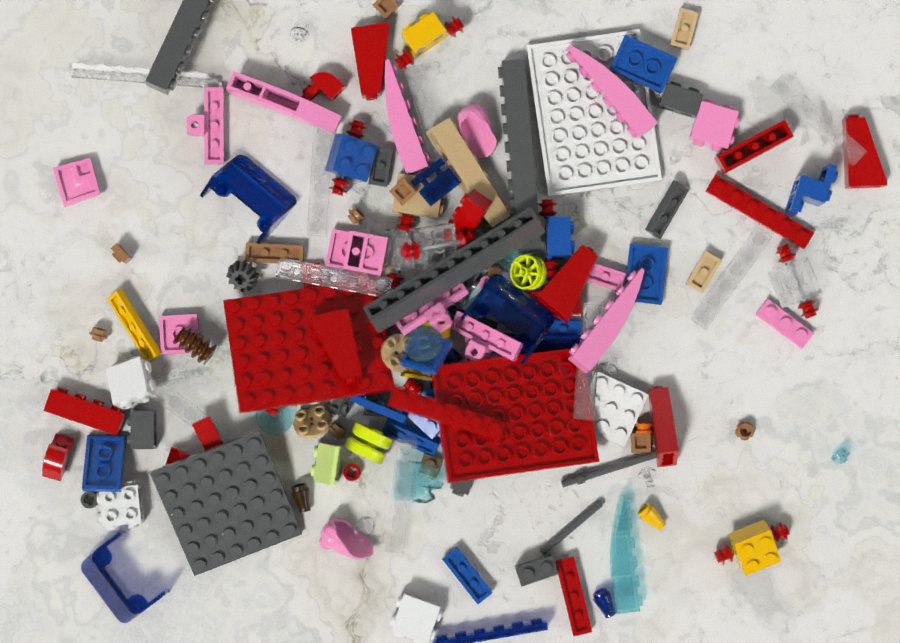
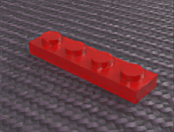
(573, 596)

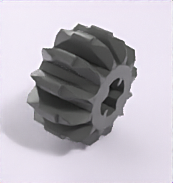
(243, 275)

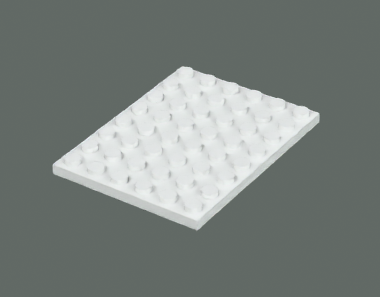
(578, 133)

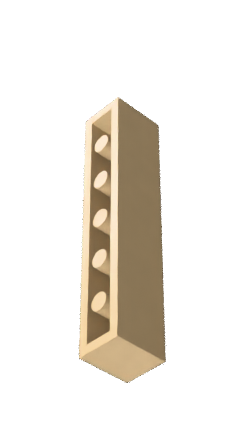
(465, 166)

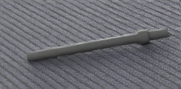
(580, 477)

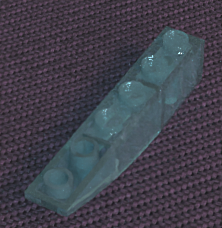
(623, 562)

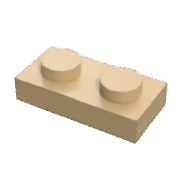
(684, 29)
(703, 272)

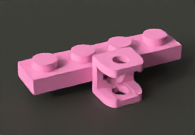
(210, 125)
(433, 311)
(485, 339)

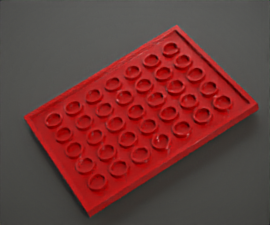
(280, 357)
(532, 401)

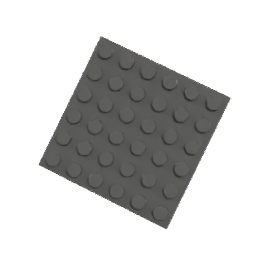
(226, 502)

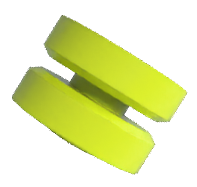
(368, 443)

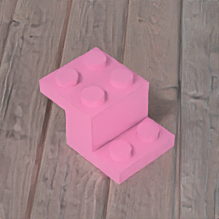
(356, 251)

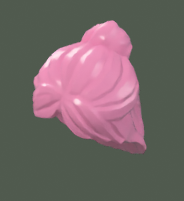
(477, 130)
(345, 540)

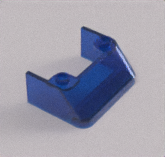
(255, 190)
(514, 310)
(94, 569)

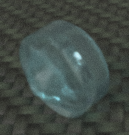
(840, 456)

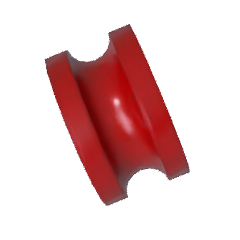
(357, 474)

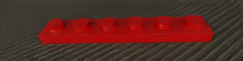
(759, 212)
(446, 414)

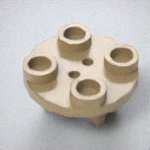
(394, 344)
(312, 422)

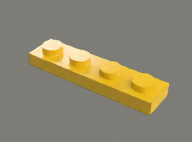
(134, 325)

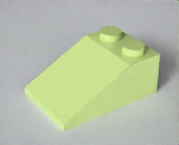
(327, 463)

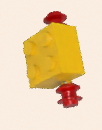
(424, 36)
(753, 546)

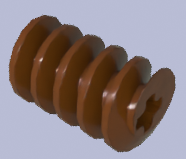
(195, 345)

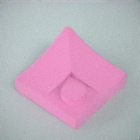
(76, 182)

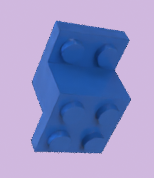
(811, 190)

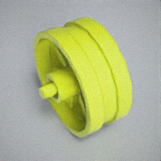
(528, 273)

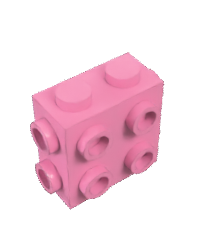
(714, 126)

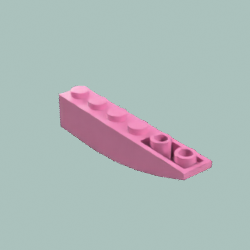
(615, 93)
(282, 102)
(402, 125)
(607, 325)

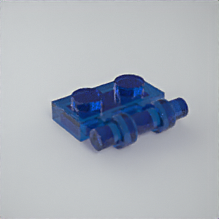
(440, 186)

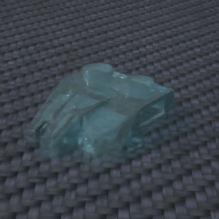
(424, 483)

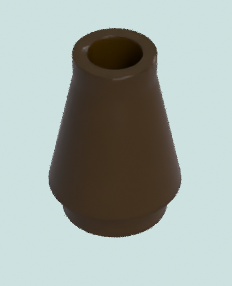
(301, 496)

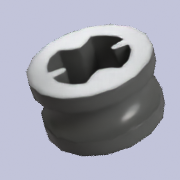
(88, 505)

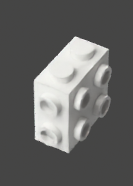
(131, 382)
(121, 507)
(415, 618)

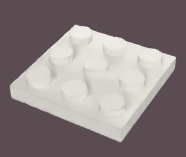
(616, 408)

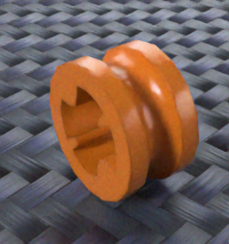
(643, 428)

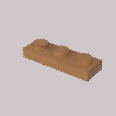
(272, 252)

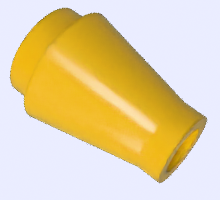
(651, 516)

